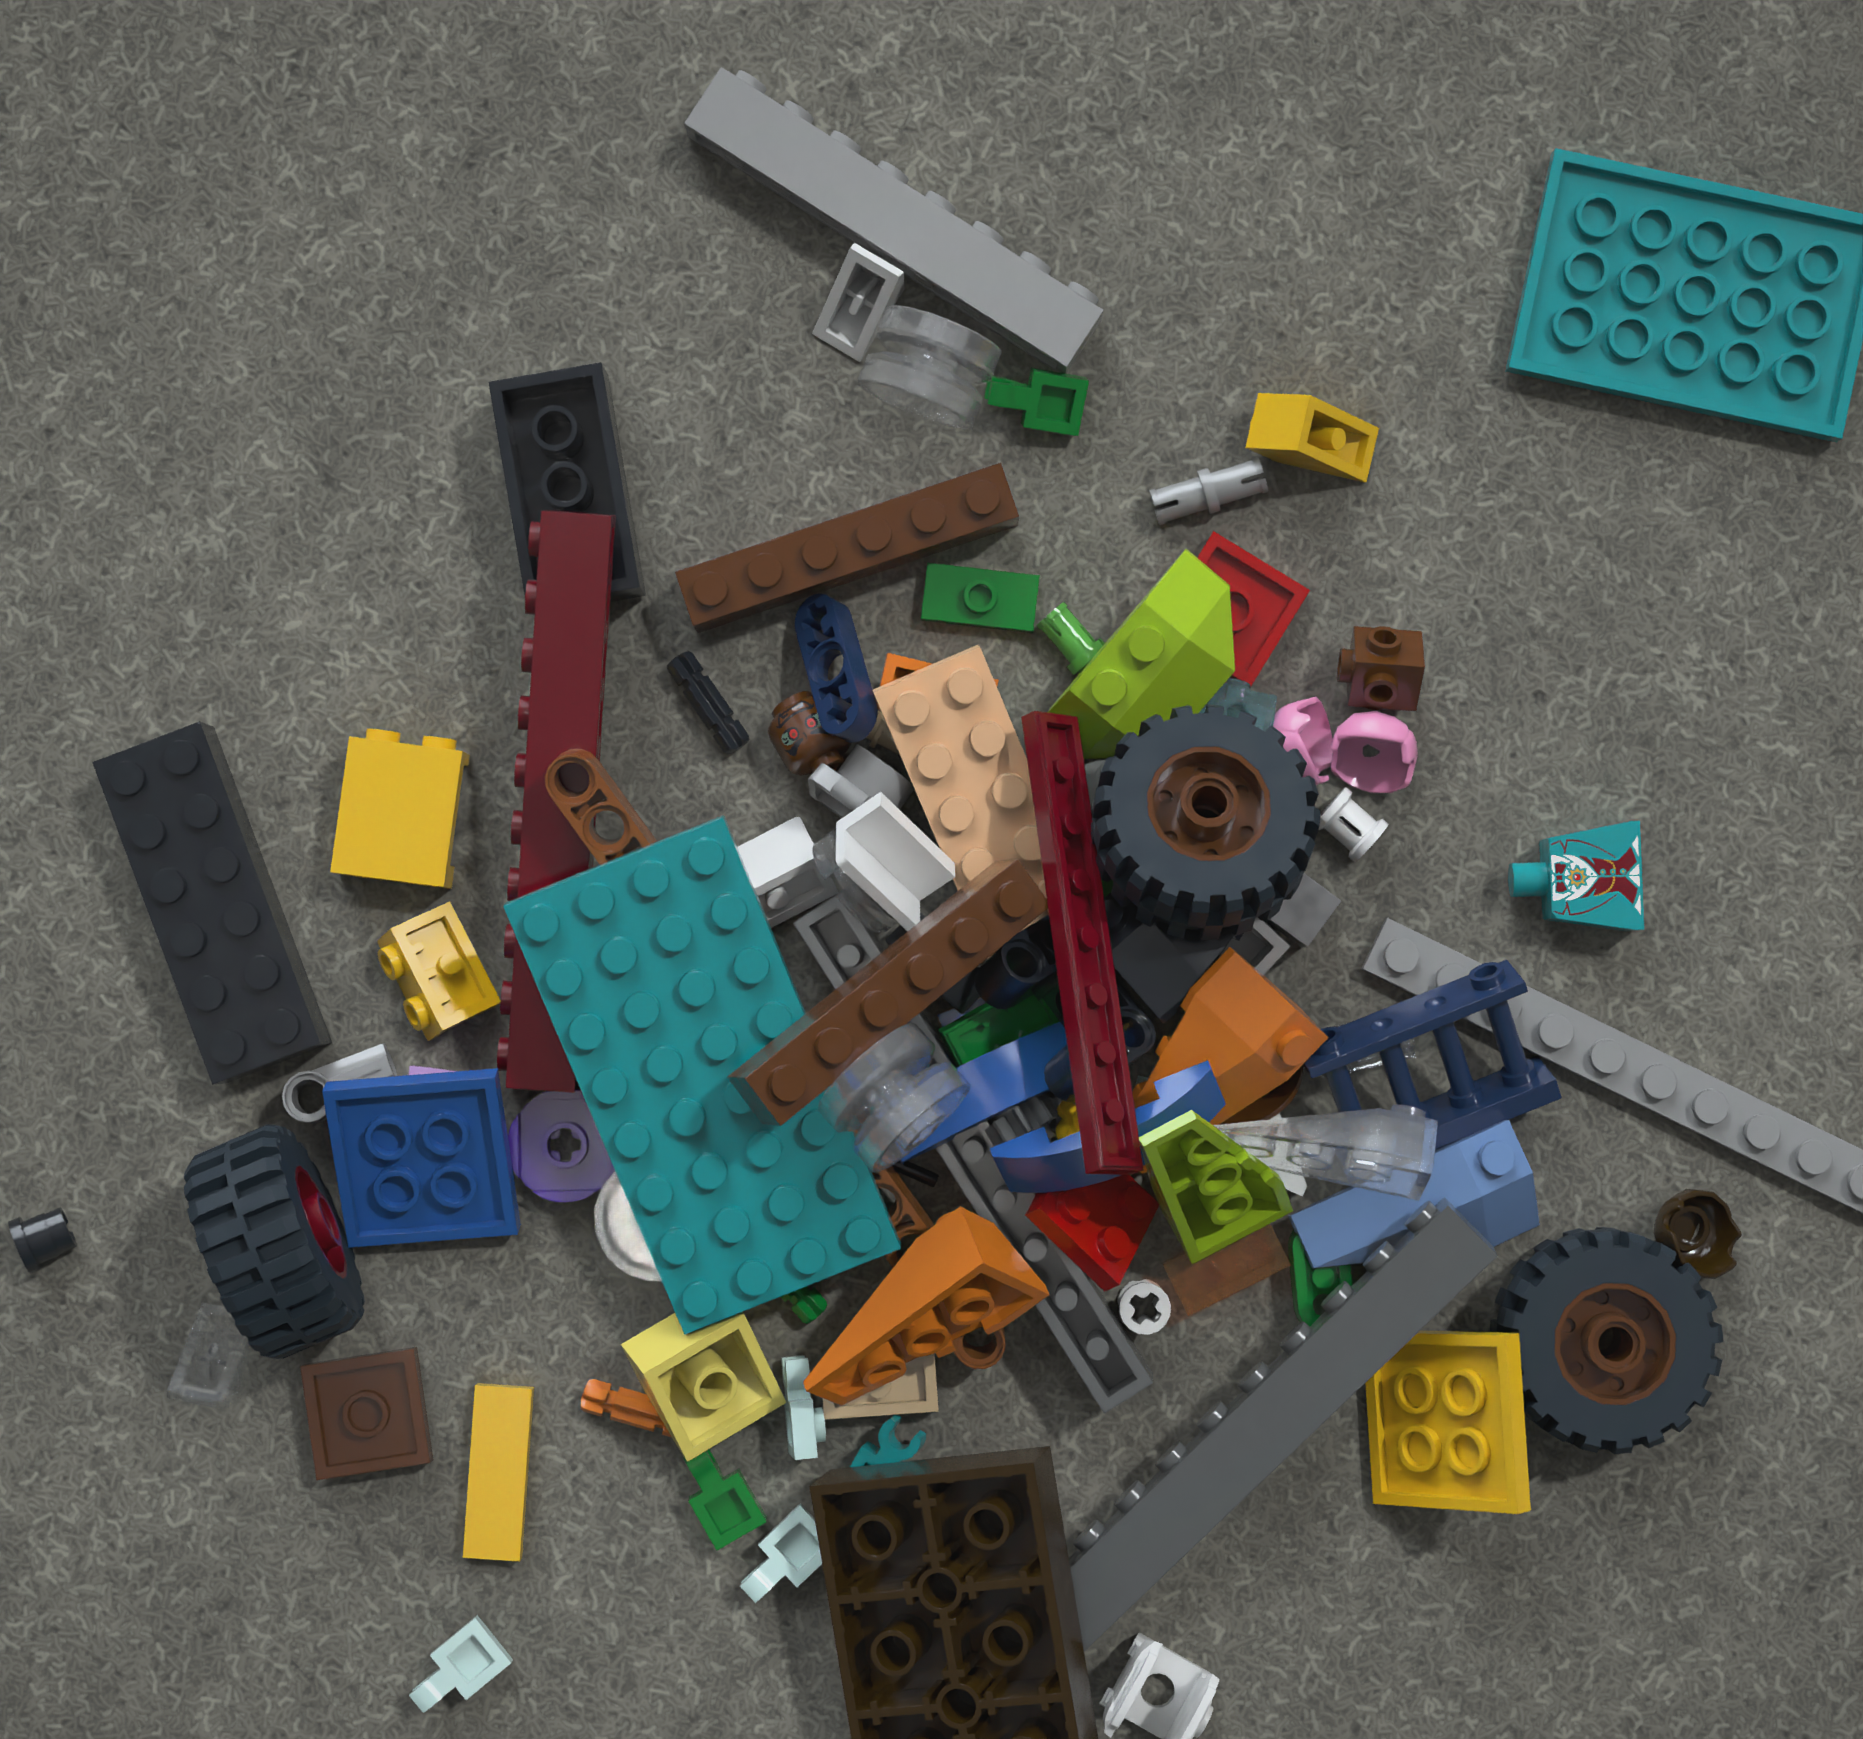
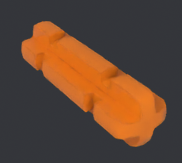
(624, 1406)

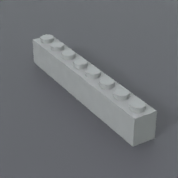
(893, 220)

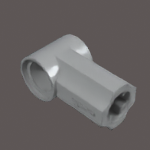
(366, 1064)

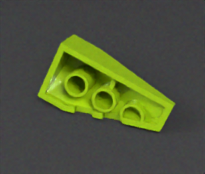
(1209, 1185)

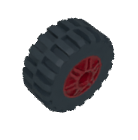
(273, 1242)

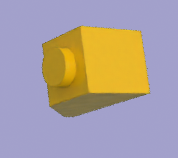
(1311, 435)

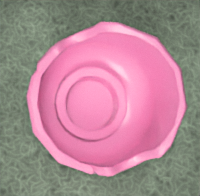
(1308, 731)
(1386, 771)

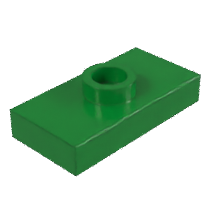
(980, 597)
(992, 1028)

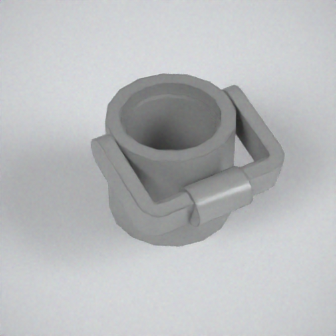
(856, 782)

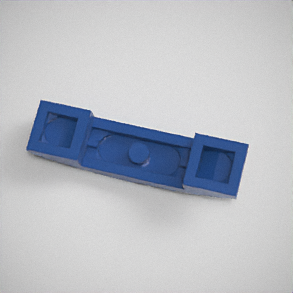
(999, 1083)
(1041, 1166)

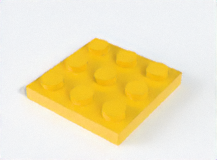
(1450, 1424)

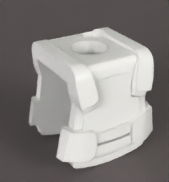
(1180, 1717)

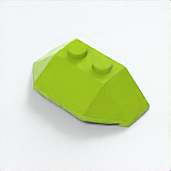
(1162, 657)

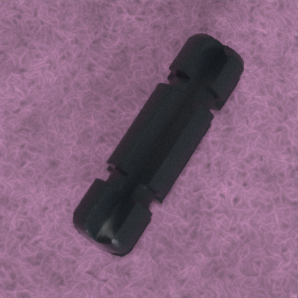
(708, 702)

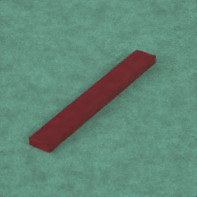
(1082, 945)

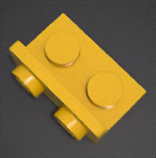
(436, 971)

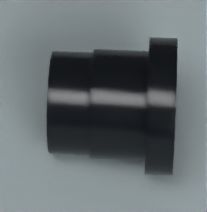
(41, 1238)

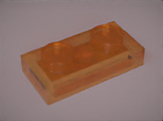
(1226, 1270)

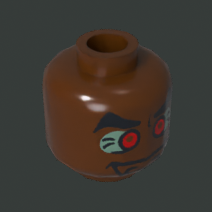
(800, 737)

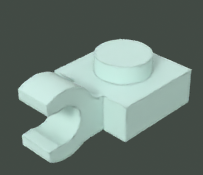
(791, 1552)
(465, 1662)

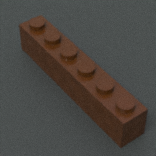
(848, 548)
(889, 991)

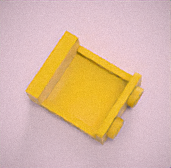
(399, 809)

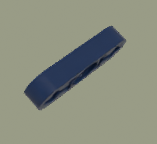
(852, 682)

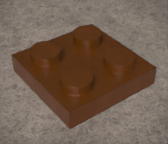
(366, 1413)

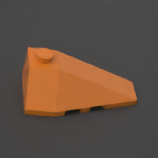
(1244, 1031)
(940, 1289)

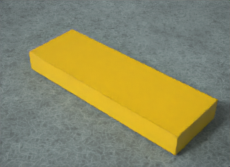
(498, 1472)

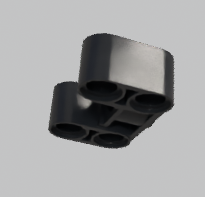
(1029, 967)

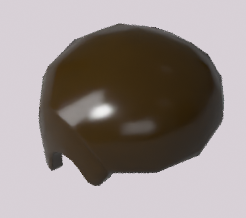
(1712, 1247)

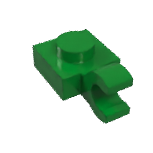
(1048, 401)
(724, 1502)

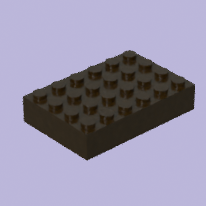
(953, 1599)

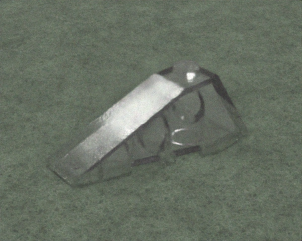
(1358, 1148)

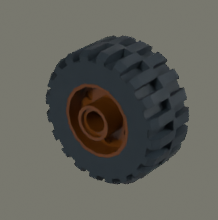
(1204, 821)
(1657, 1350)

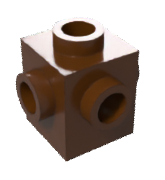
(1383, 668)

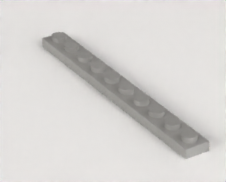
(1637, 1071)

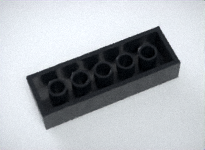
(212, 902)

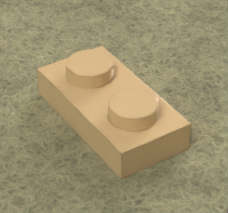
(906, 1395)

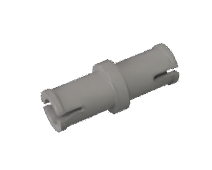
(1209, 491)

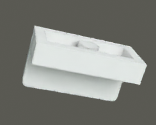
(891, 858)
(785, 871)

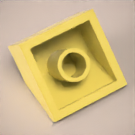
(704, 1380)

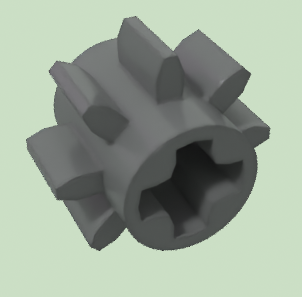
(1023, 1119)

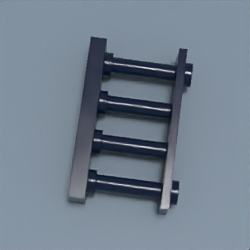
(1468, 1103)

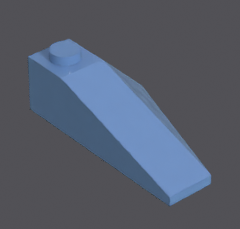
(1478, 1175)

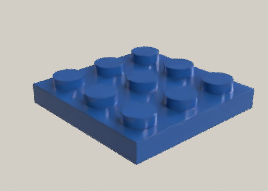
(422, 1157)

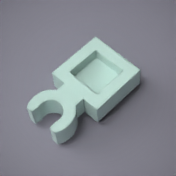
(803, 1423)

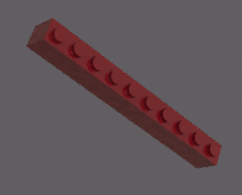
(560, 714)

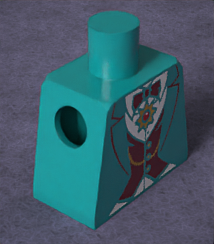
(1587, 878)

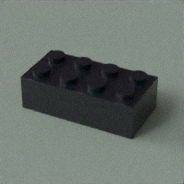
(565, 456)

